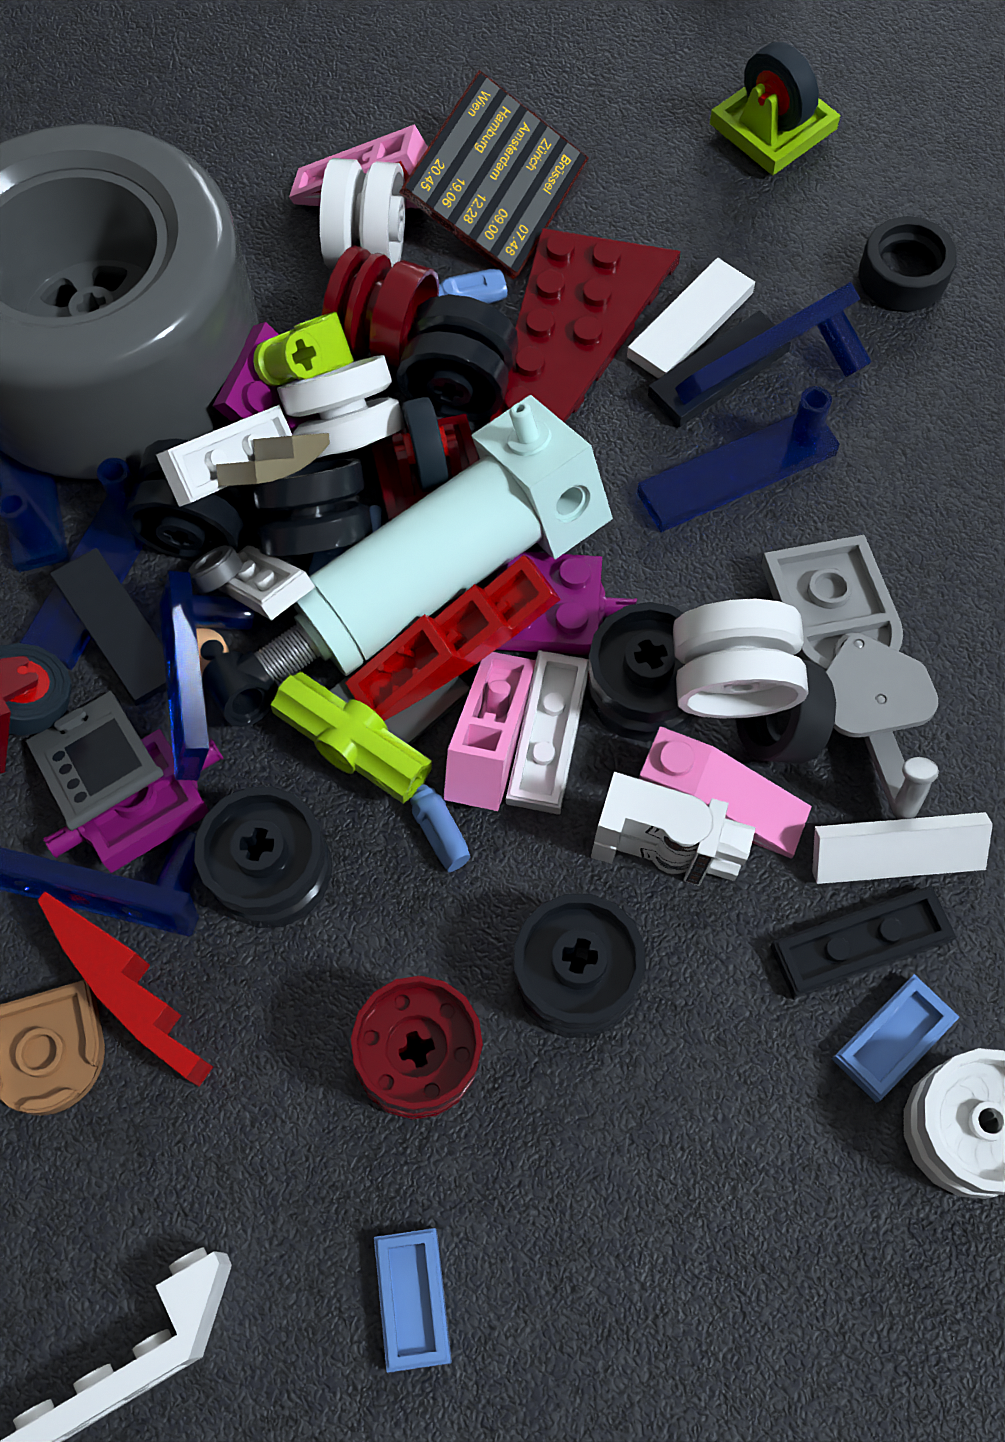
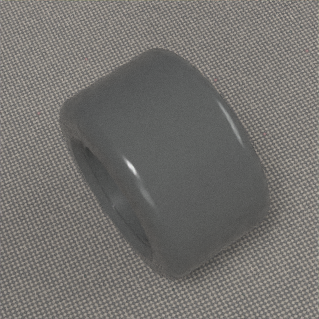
(112, 297)

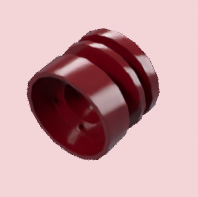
(377, 301)
(436, 1018)

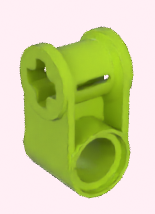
(303, 352)

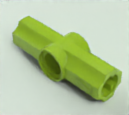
(351, 736)

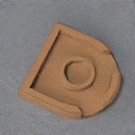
(50, 1049)

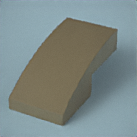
(273, 459)

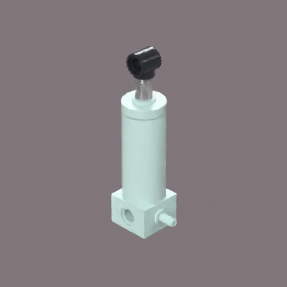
(526, 489)

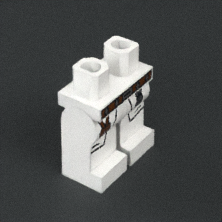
(671, 830)

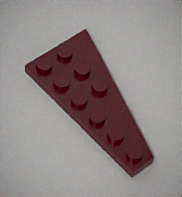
(579, 314)

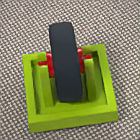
(777, 109)

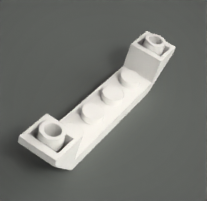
(192, 1305)

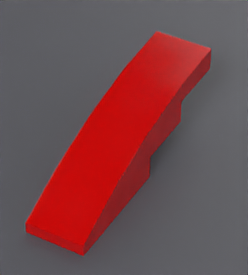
(454, 641)
(113, 976)

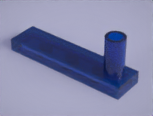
(824, 314)
(742, 464)
(32, 515)
(179, 618)
(56, 624)
(158, 906)

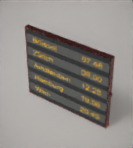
(494, 175)

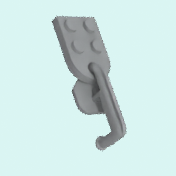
(857, 640)

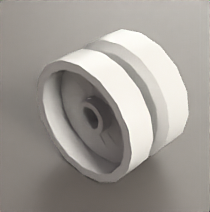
(362, 209)
(342, 405)
(739, 659)
(945, 1125)

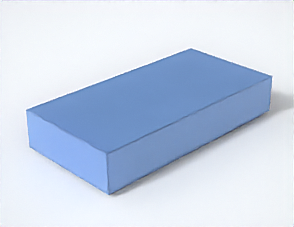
(895, 1038)
(412, 1300)

